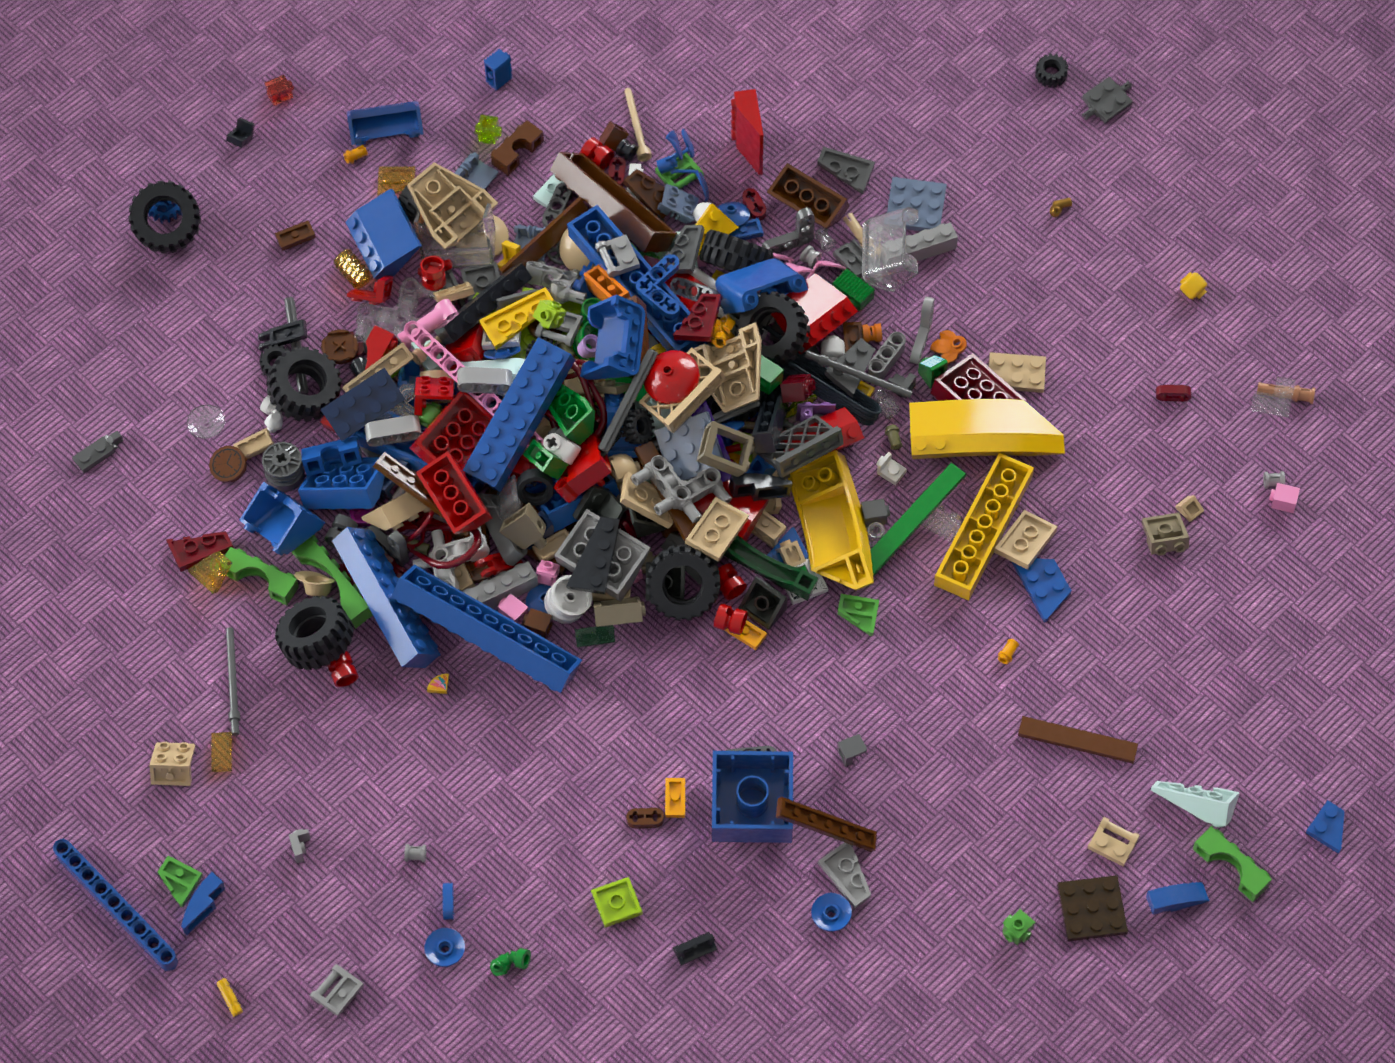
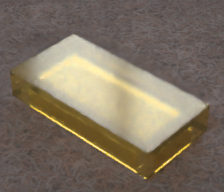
(221, 751)

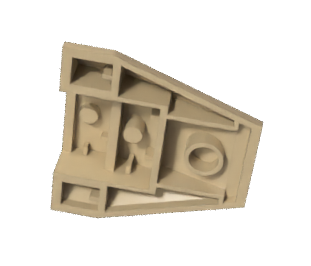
(449, 204)
(740, 365)

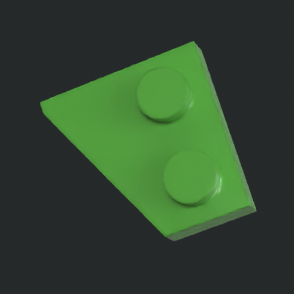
(859, 612)
(179, 879)

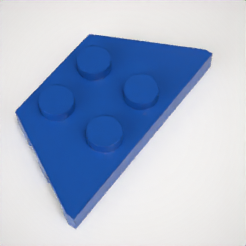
(1044, 585)

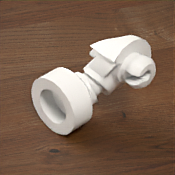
(274, 419)

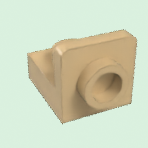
(791, 553)

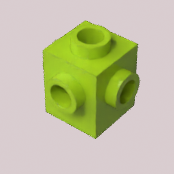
(549, 314)

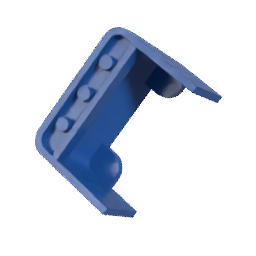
(385, 121)

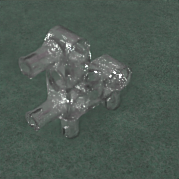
(390, 317)

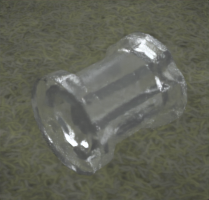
(824, 239)
(875, 528)

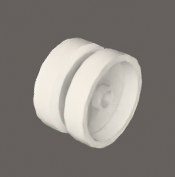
(564, 603)

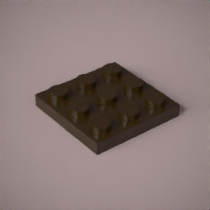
(1092, 908)

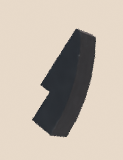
(759, 486)

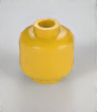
(1193, 285)

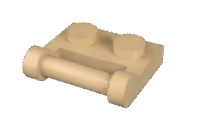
(1111, 847)

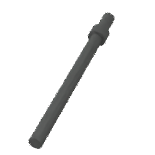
(824, 360)
(234, 714)

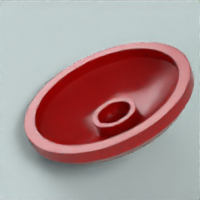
(678, 383)

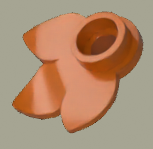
(946, 345)

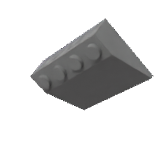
(626, 561)

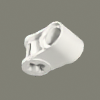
(565, 448)

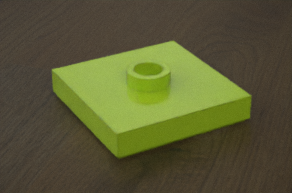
(616, 902)

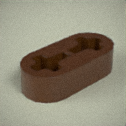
(645, 818)

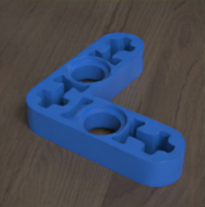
(654, 286)

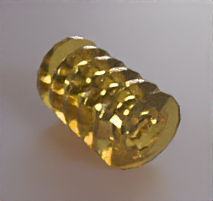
(352, 269)

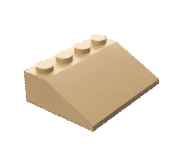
(395, 512)

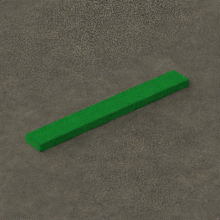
(915, 516)

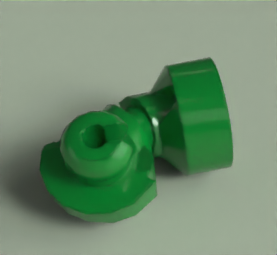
(502, 964)

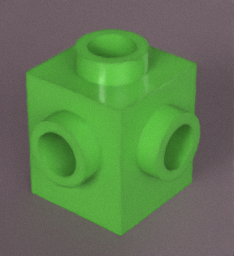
(1018, 927)

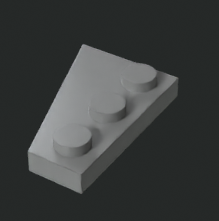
(844, 871)

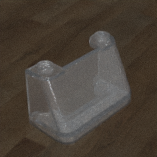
(884, 249)

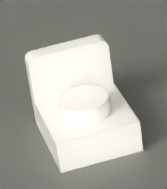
(890, 469)

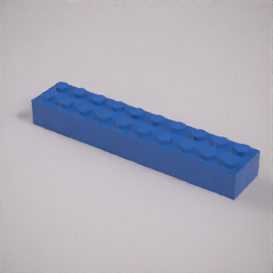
(596, 227)
(486, 628)

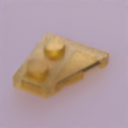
(394, 178)
(211, 571)

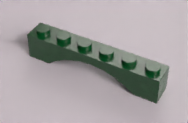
(788, 577)

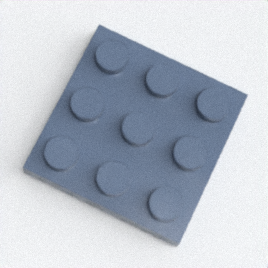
(920, 195)
(684, 444)

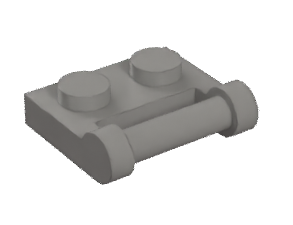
(623, 253)
(570, 325)
(342, 993)

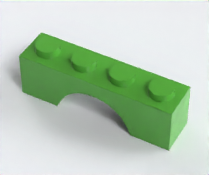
(281, 585)
(1214, 846)

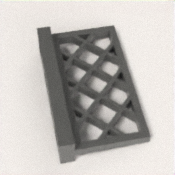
(803, 452)

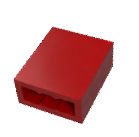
(468, 346)

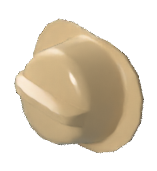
(315, 583)

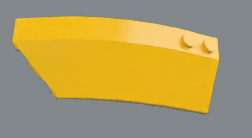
(981, 429)
(833, 521)

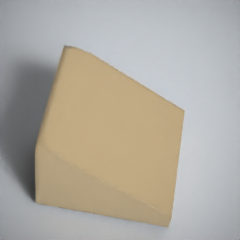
(1190, 508)

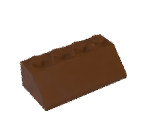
(803, 191)

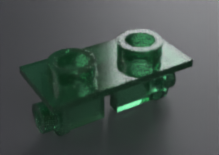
(594, 635)

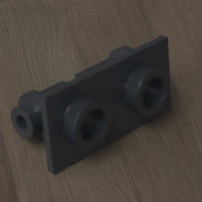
(695, 948)

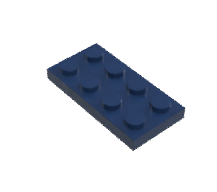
(363, 404)

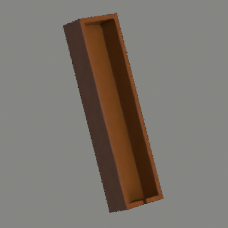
(619, 205)

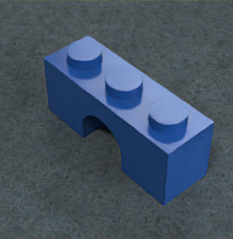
(319, 456)

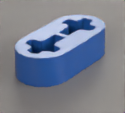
(448, 901)

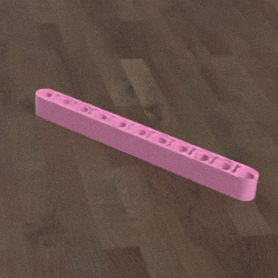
(446, 363)

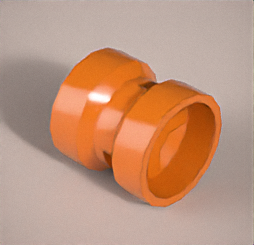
(872, 333)

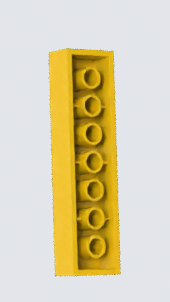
(983, 526)

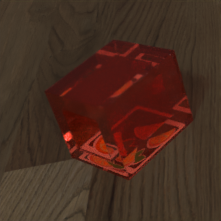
(279, 89)

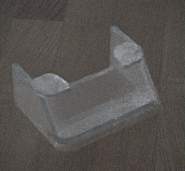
(472, 251)

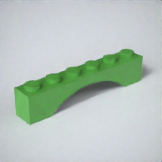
(352, 602)

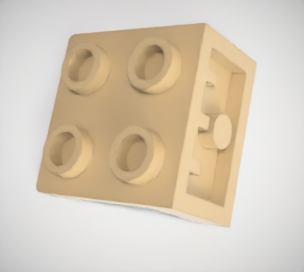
(171, 764)

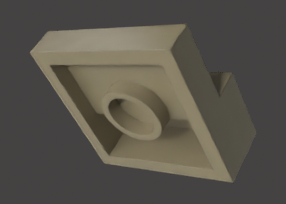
(1165, 534)

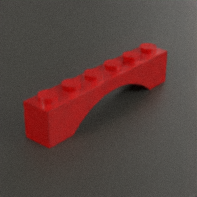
(378, 345)

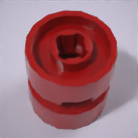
(597, 152)
(433, 273)
(730, 582)
(730, 619)
(342, 671)

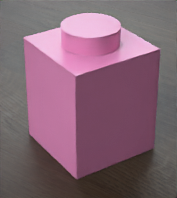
(1284, 497)
(513, 608)

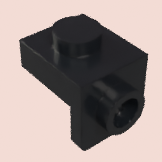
(242, 133)

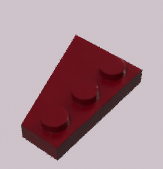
(702, 319)
(193, 550)

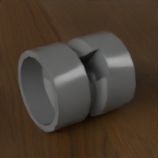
(338, 525)

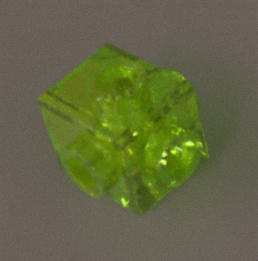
(488, 129)

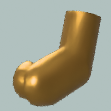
(1058, 205)

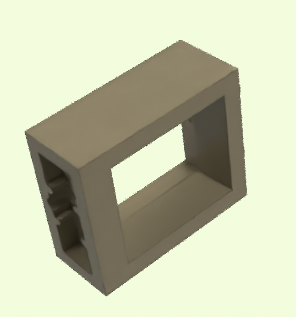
(705, 452)
(616, 612)

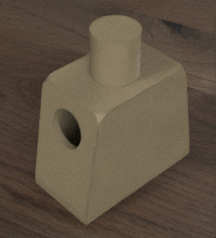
(525, 528)

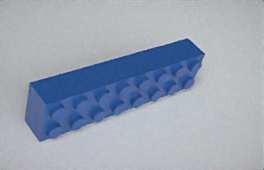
(519, 414)
(376, 583)

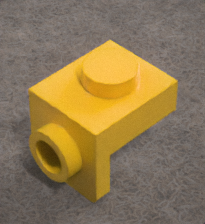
(509, 250)

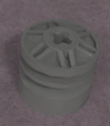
(283, 466)

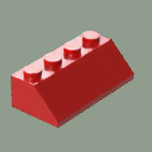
(843, 419)
(453, 494)

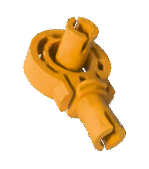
(722, 331)

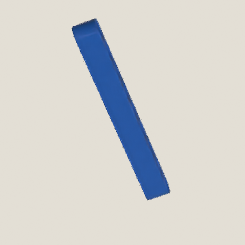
(119, 912)

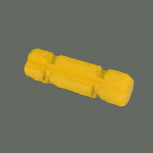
(229, 997)

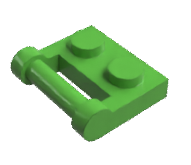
(685, 164)

